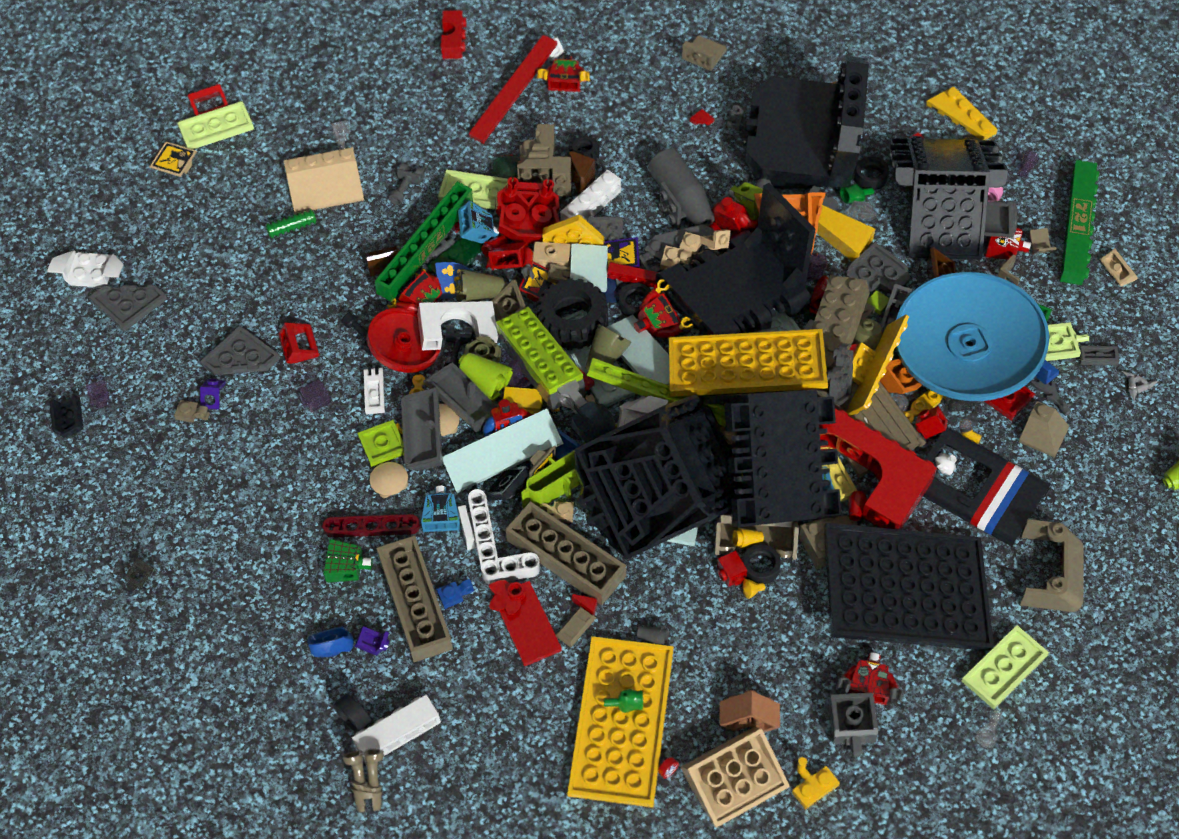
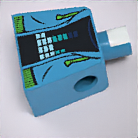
(476, 223)
(440, 512)

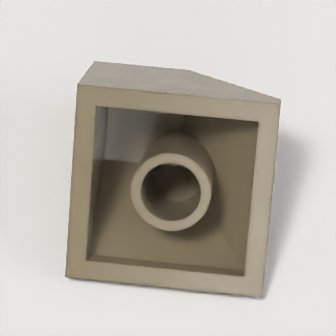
(1044, 430)

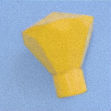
(750, 588)

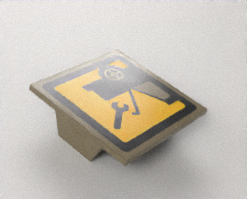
(540, 460)

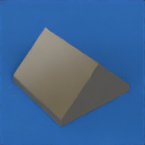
(508, 301)

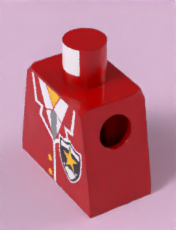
(1006, 246)

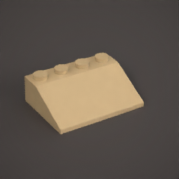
(323, 180)
(735, 776)

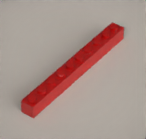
(631, 274)

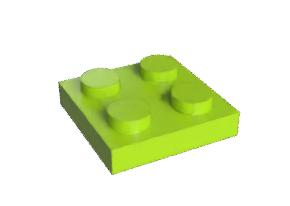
(381, 443)

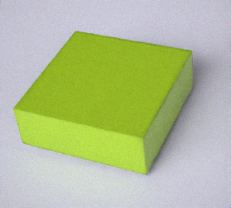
(878, 301)

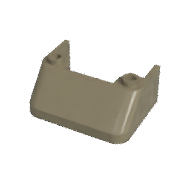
(780, 536)
(1061, 592)

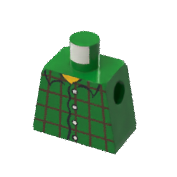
(344, 562)

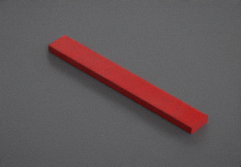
(513, 89)

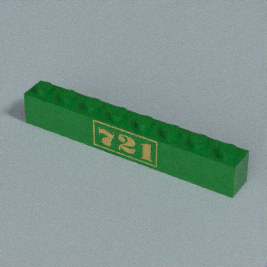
(1078, 223)
(422, 242)

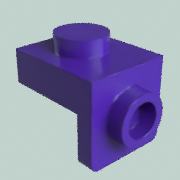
(372, 641)

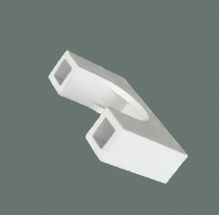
(433, 315)

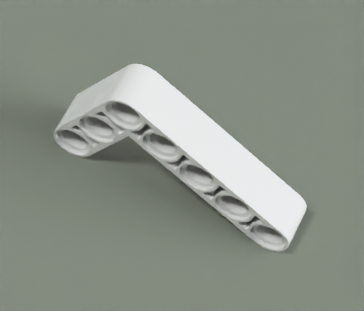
(487, 544)

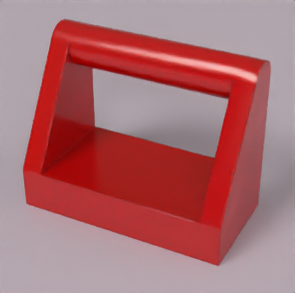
(206, 94)
(289, 343)

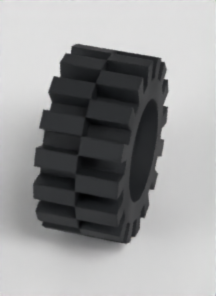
(585, 142)

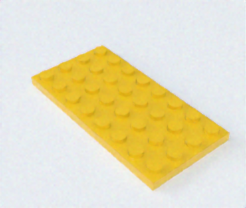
(747, 362)
(616, 750)

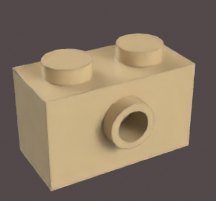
(552, 253)

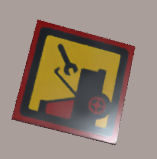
(535, 286)

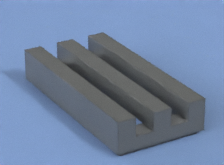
(1099, 358)

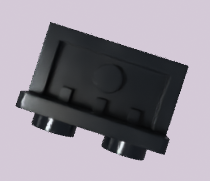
(66, 416)

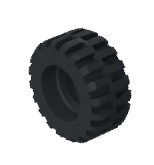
(570, 295)

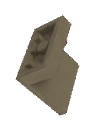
(703, 52)

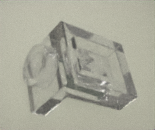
(339, 131)

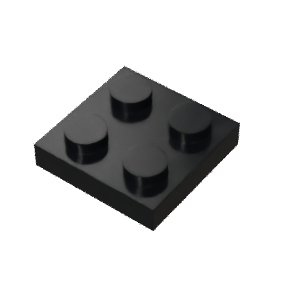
(507, 483)

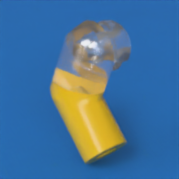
(967, 431)

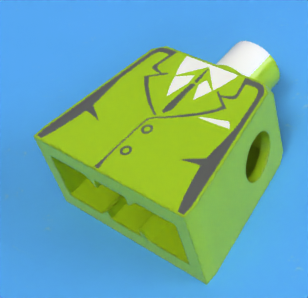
(745, 196)

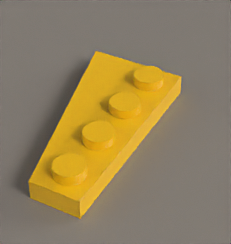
(962, 112)

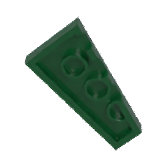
(461, 252)

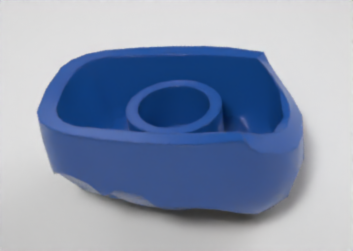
(330, 642)

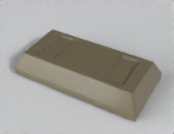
(575, 626)

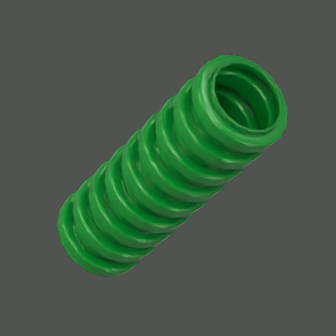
(291, 223)

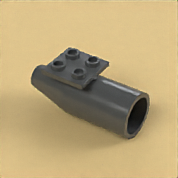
(679, 190)

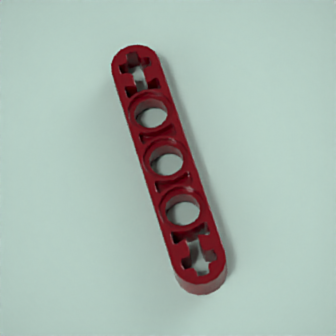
(362, 521)

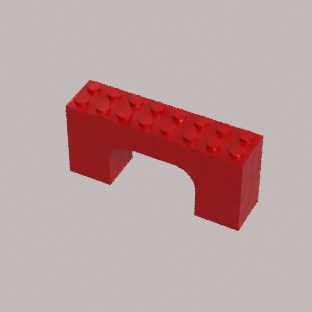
(899, 472)

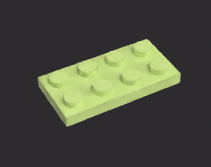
(215, 125)
(483, 186)
(1005, 667)

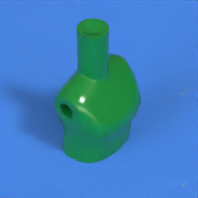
(854, 193)
(627, 700)

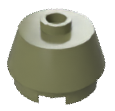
(869, 333)
(484, 347)

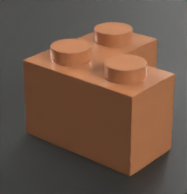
(749, 711)

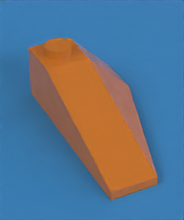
(898, 379)

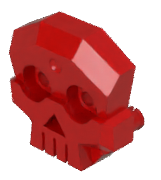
(527, 202)

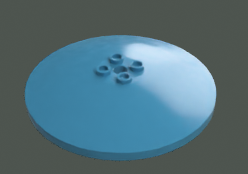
(976, 308)

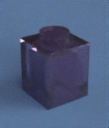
(314, 396)

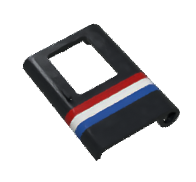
(1004, 499)

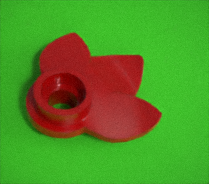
(504, 598)

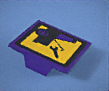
(623, 252)

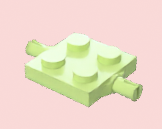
(1064, 342)

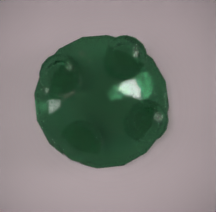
(506, 166)

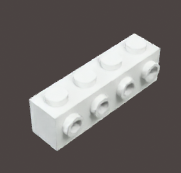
(594, 197)
(399, 727)

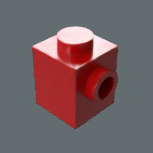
(931, 422)
(731, 569)

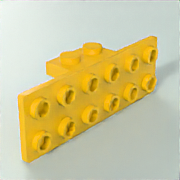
(871, 365)

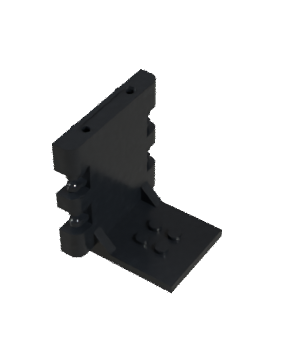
(948, 192)
(750, 275)
(780, 456)

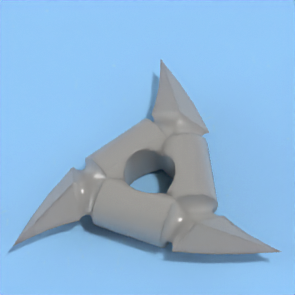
(1144, 385)

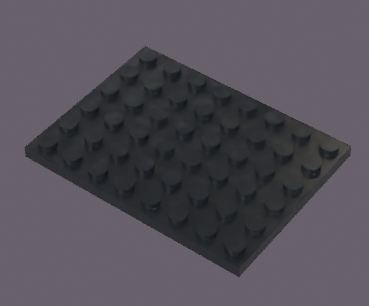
(907, 587)

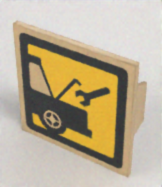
(173, 159)

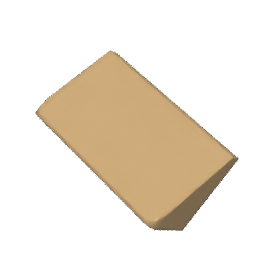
(1118, 268)

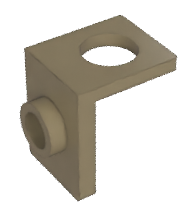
(1040, 241)
(1004, 270)

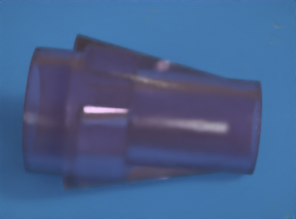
(1028, 162)

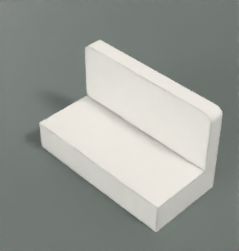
(467, 527)

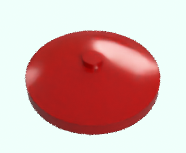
(397, 342)

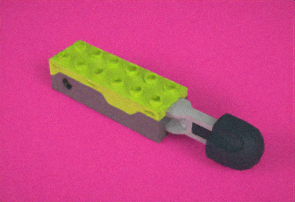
(552, 372)

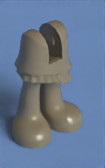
(361, 788)

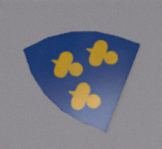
(447, 277)

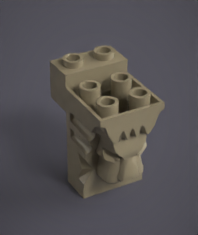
(539, 161)

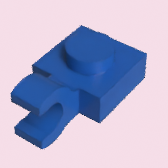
(452, 594)

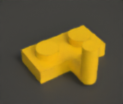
(814, 786)

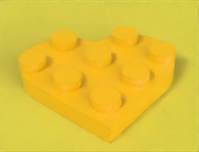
(574, 231)

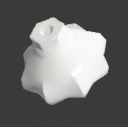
(945, 463)

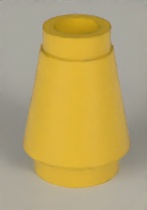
(747, 537)

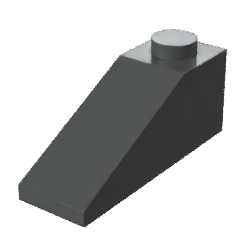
(897, 298)

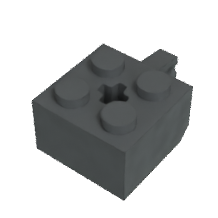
(854, 731)

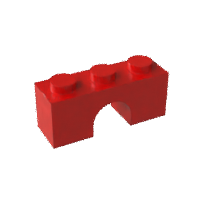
(454, 34)

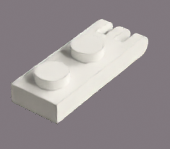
(374, 391)

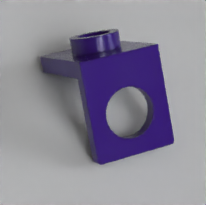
(211, 387)

